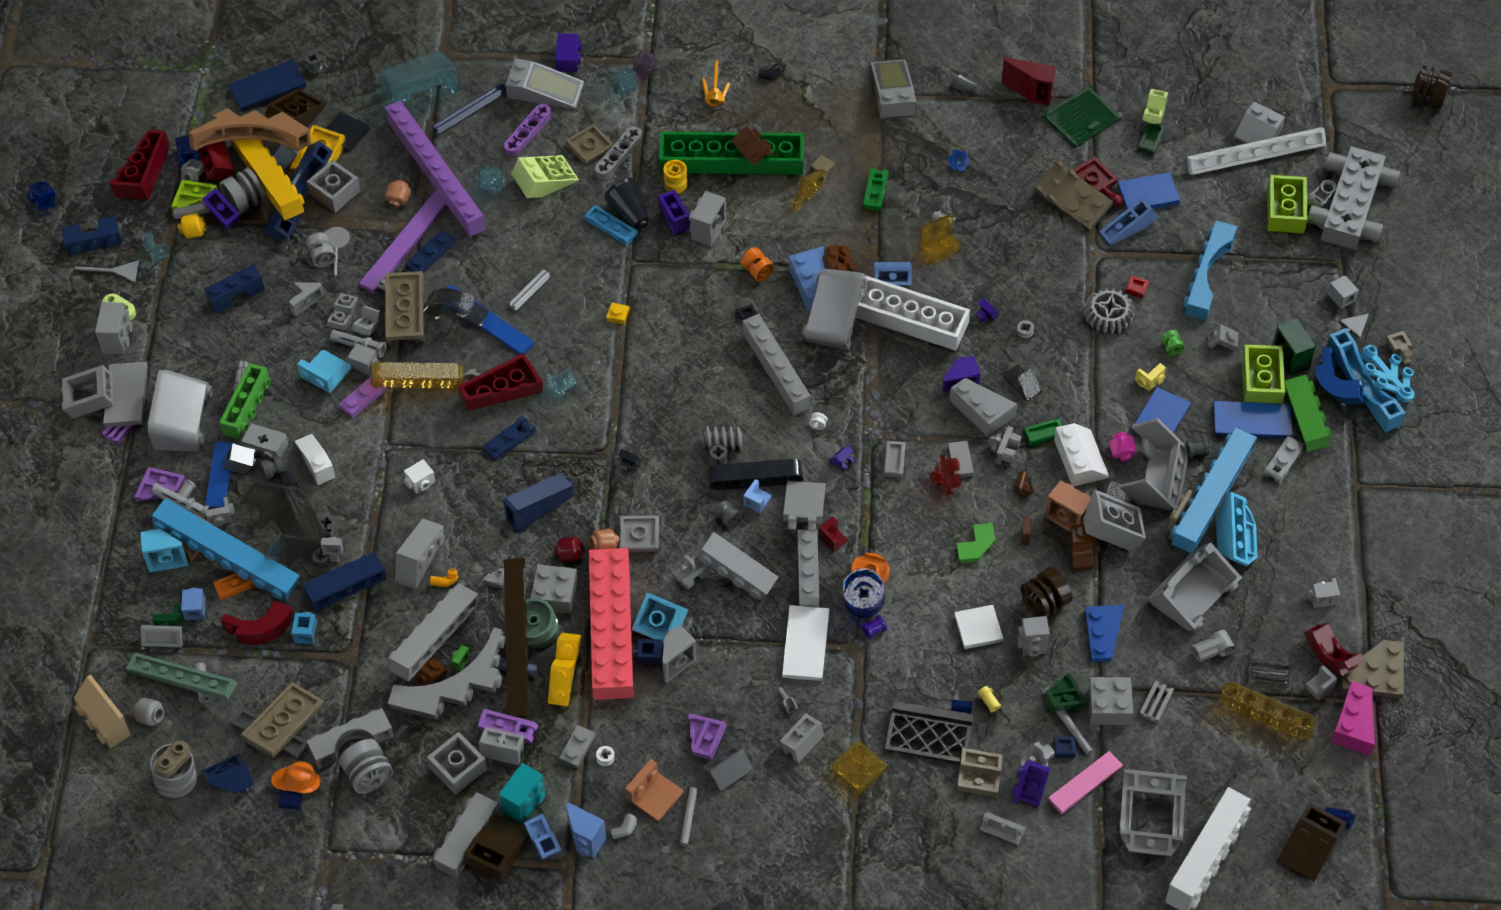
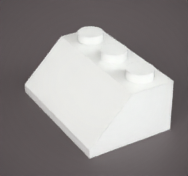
(1080, 454)

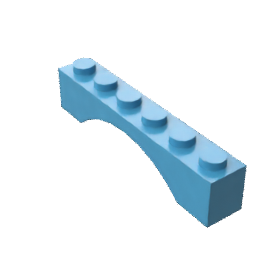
(1201, 297)
(1382, 406)

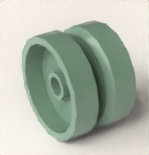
(541, 623)

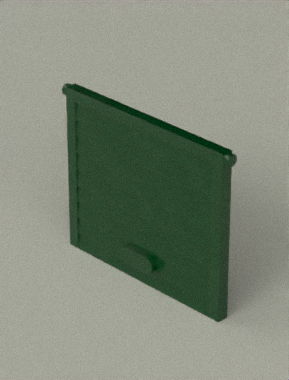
(1081, 116)

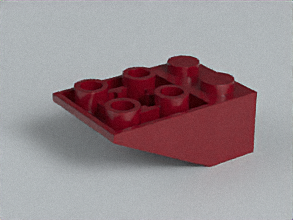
(1029, 79)

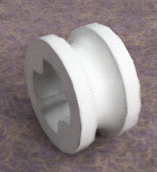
(818, 421)
(610, 753)

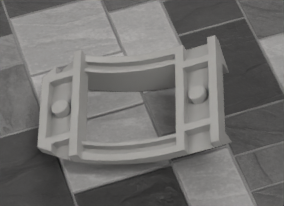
(1159, 784)

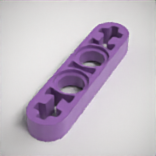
(530, 131)

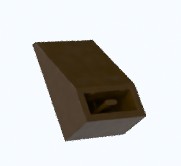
(1312, 842)
(496, 847)

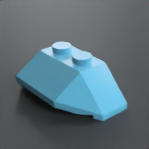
(1236, 530)

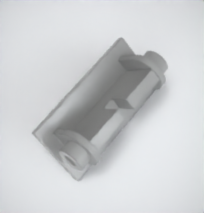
(1002, 828)

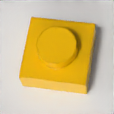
(618, 313)

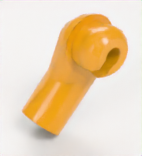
(445, 581)

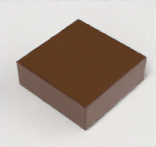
(1026, 530)

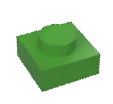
(460, 658)

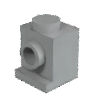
(1324, 594)

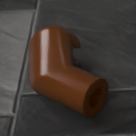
(1022, 486)

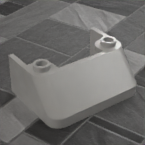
(1164, 470)

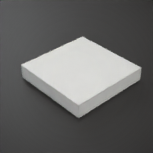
(978, 627)

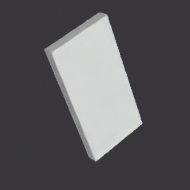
(805, 643)

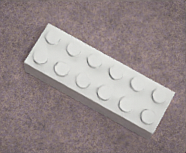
(913, 313)
(1208, 851)

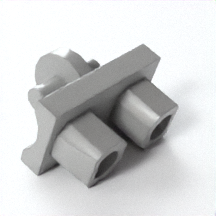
(1002, 445)
(689, 570)
(1039, 754)

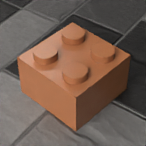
(1066, 505)

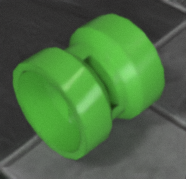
(1171, 341)

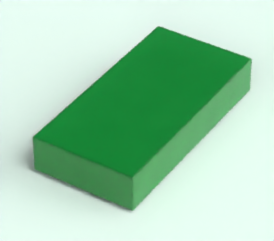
(1041, 432)

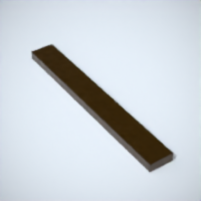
(516, 637)

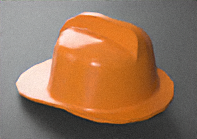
(297, 778)

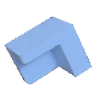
(756, 498)

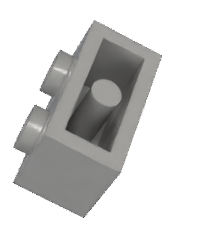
(1033, 636)

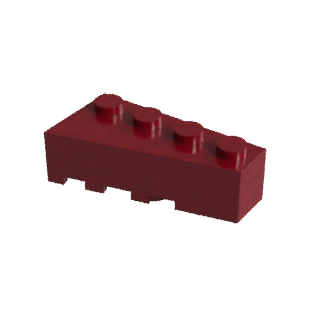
(143, 167)
(501, 384)

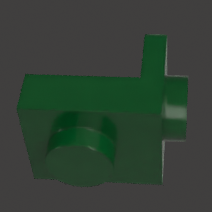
(169, 619)

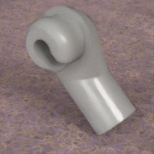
(626, 828)

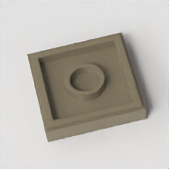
(589, 144)

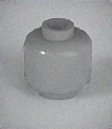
(148, 712)

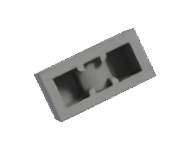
(265, 442)

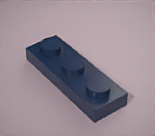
(431, 252)

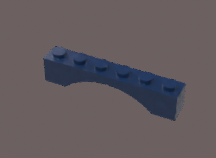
(313, 160)

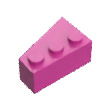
(1356, 721)

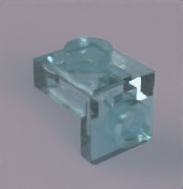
(156, 251)
(562, 382)

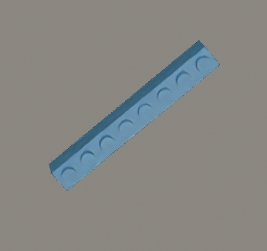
(1213, 491)
(225, 549)

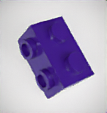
(1031, 783)

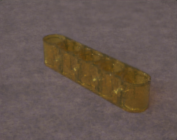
(417, 375)
(1272, 718)

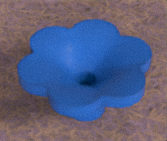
(956, 163)

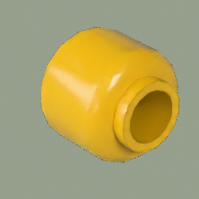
(192, 226)

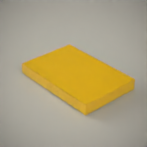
(329, 138)

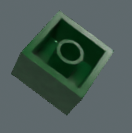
(1297, 346)

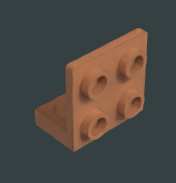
(652, 791)

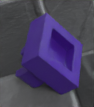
(986, 310)
(841, 456)

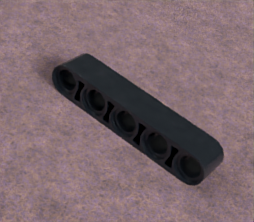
(743, 474)

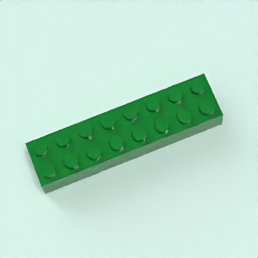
(718, 155)

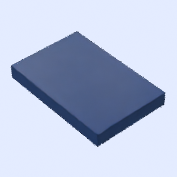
(1155, 189)
(1166, 407)

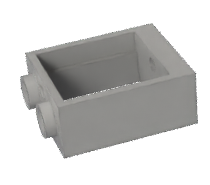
(101, 400)

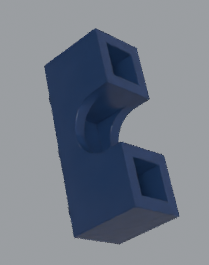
(104, 236)
(221, 293)

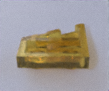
(809, 186)

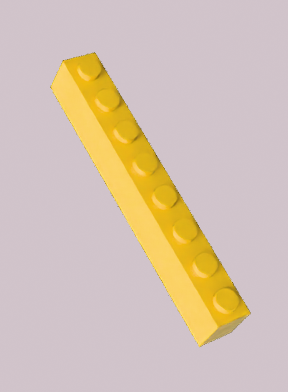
(271, 176)

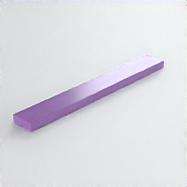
(404, 242)

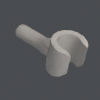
(788, 702)

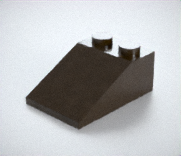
(298, 106)

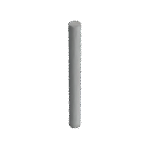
(1073, 730)

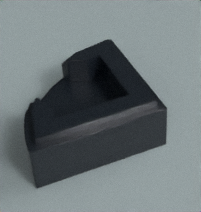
(746, 312)

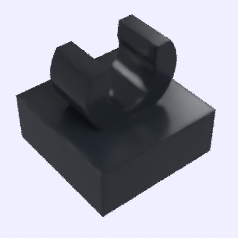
(628, 459)

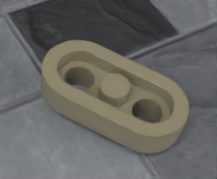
(174, 758)

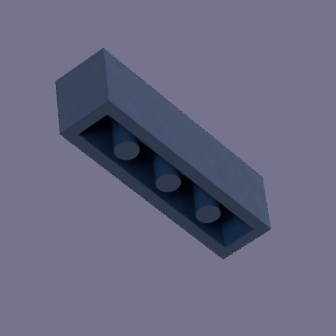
(344, 581)

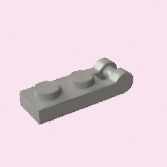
(1284, 459)

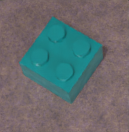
(522, 794)

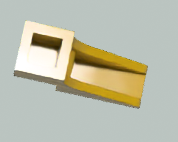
(563, 669)

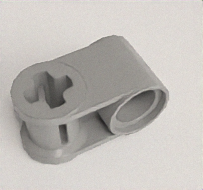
(1322, 195)

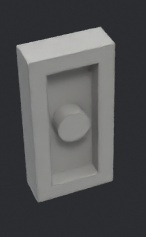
(577, 747)

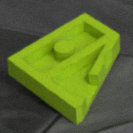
(191, 193)

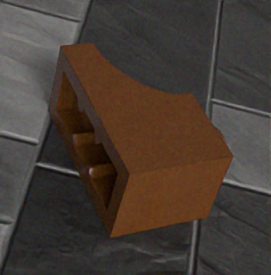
(1081, 548)

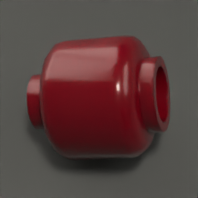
(569, 549)

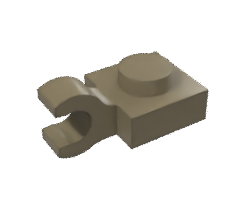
(1400, 344)

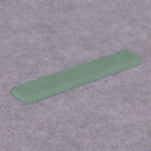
(181, 676)

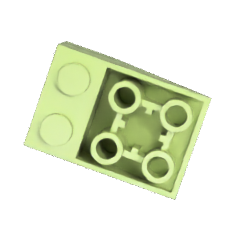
(542, 175)

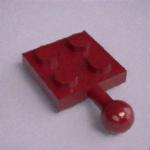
(1100, 178)

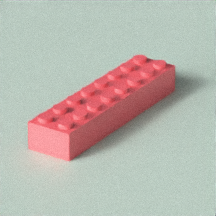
(611, 624)

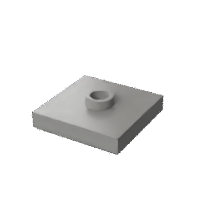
(639, 533)

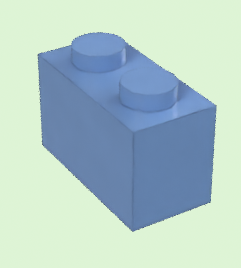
(893, 272)

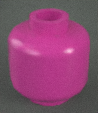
(1122, 446)

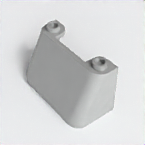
(834, 308)
(177, 412)
(1195, 587)

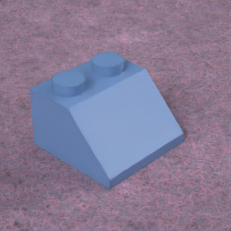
(586, 830)

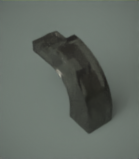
(455, 302)

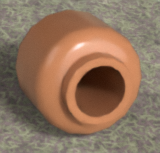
(397, 193)
(603, 539)

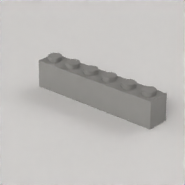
(776, 364)
(433, 632)

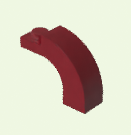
(262, 630)
(1329, 651)

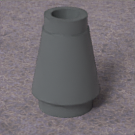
(963, 83)

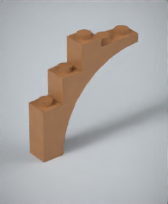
(230, 126)

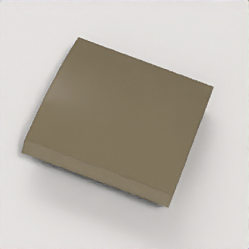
(979, 772)

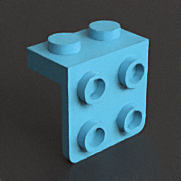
(324, 370)

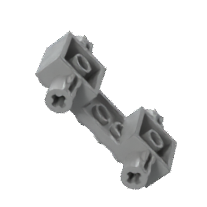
(1347, 216)

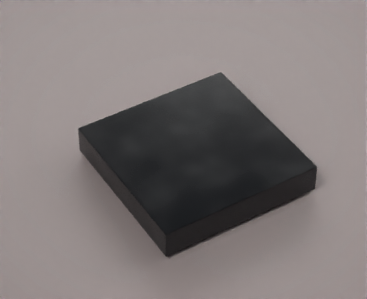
(349, 127)

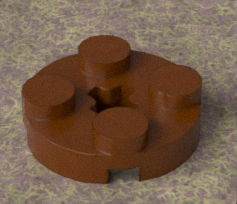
(839, 253)

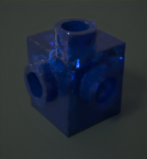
(41, 195)

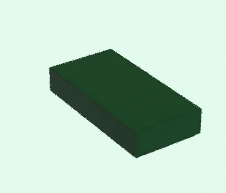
(1151, 138)

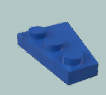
(1102, 630)

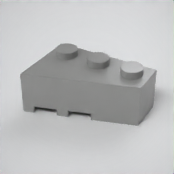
(982, 406)
(417, 553)

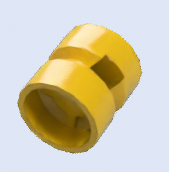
(675, 176)

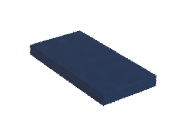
(266, 85)

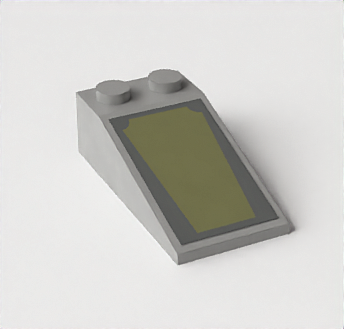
(542, 85)
(893, 88)

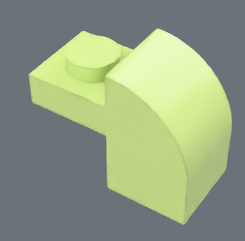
(1155, 106)

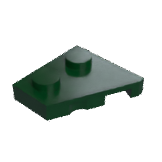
(1064, 695)

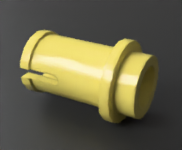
(989, 699)

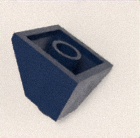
(229, 775)

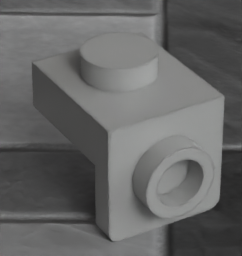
(367, 322)
(1223, 336)
(221, 515)

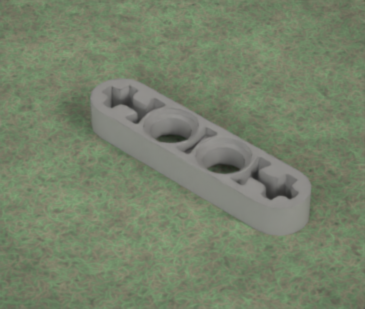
(619, 153)

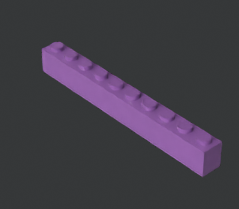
(435, 168)

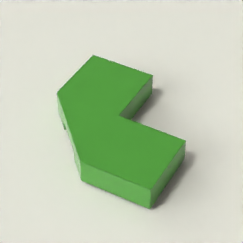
(975, 550)

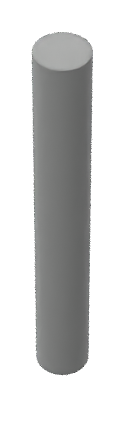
(688, 816)

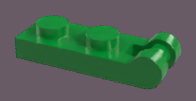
(875, 189)

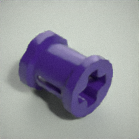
(874, 627)

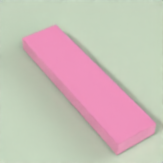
(1085, 782)

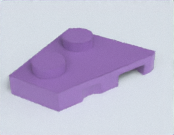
(164, 478)
(705, 735)

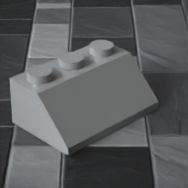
(1114, 521)

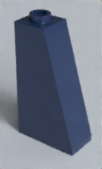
(536, 501)

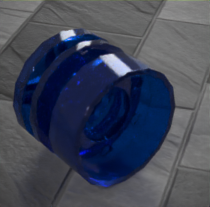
(863, 582)

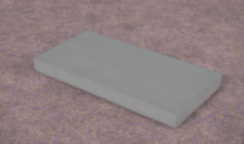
(128, 394)

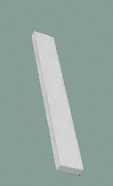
(1256, 151)

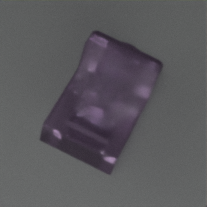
(644, 64)

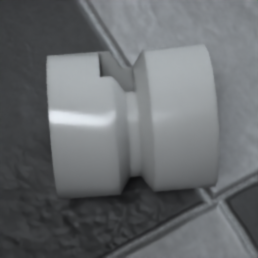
(320, 249)

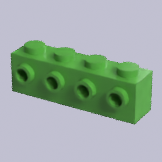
(245, 401)
(1306, 412)

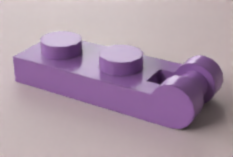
(361, 398)
(508, 723)

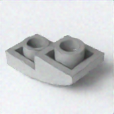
(343, 312)

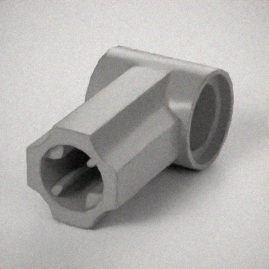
(1217, 644)

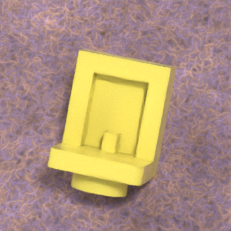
(1150, 380)

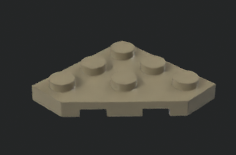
(1380, 670)

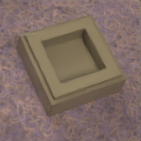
(824, 163)

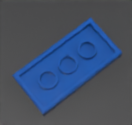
(1257, 419)

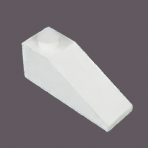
(316, 459)

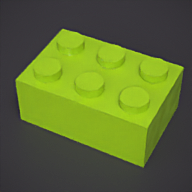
(1287, 204)
(1263, 374)

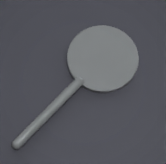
(339, 238)

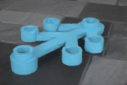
(1403, 390)

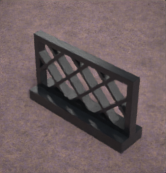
(928, 715)

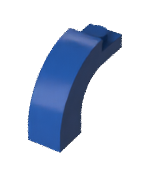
(1343, 391)

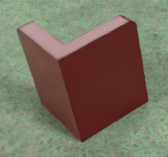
(830, 535)

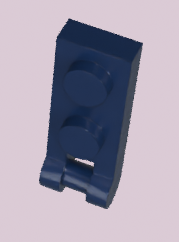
(509, 438)

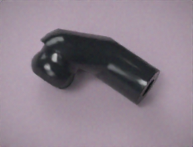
(772, 73)

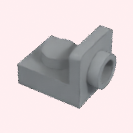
(192, 170)

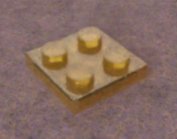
(858, 767)

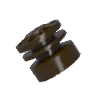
(1432, 86)
(1046, 593)

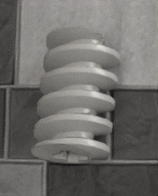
(722, 438)

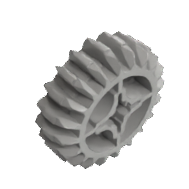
(1098, 307)

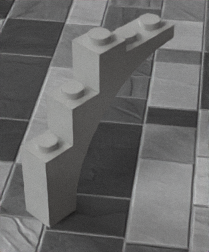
(429, 699)

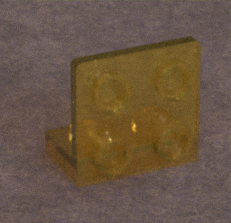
(937, 239)

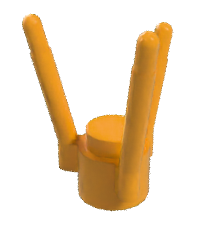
(714, 96)

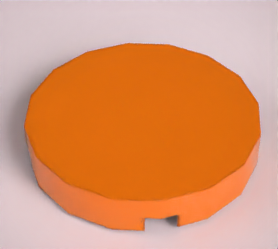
(872, 562)

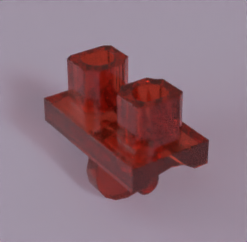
(948, 481)

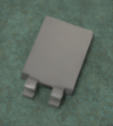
(804, 503)

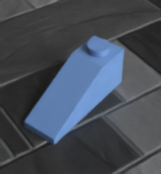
(1129, 222)

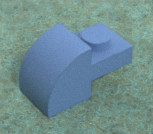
(542, 837)

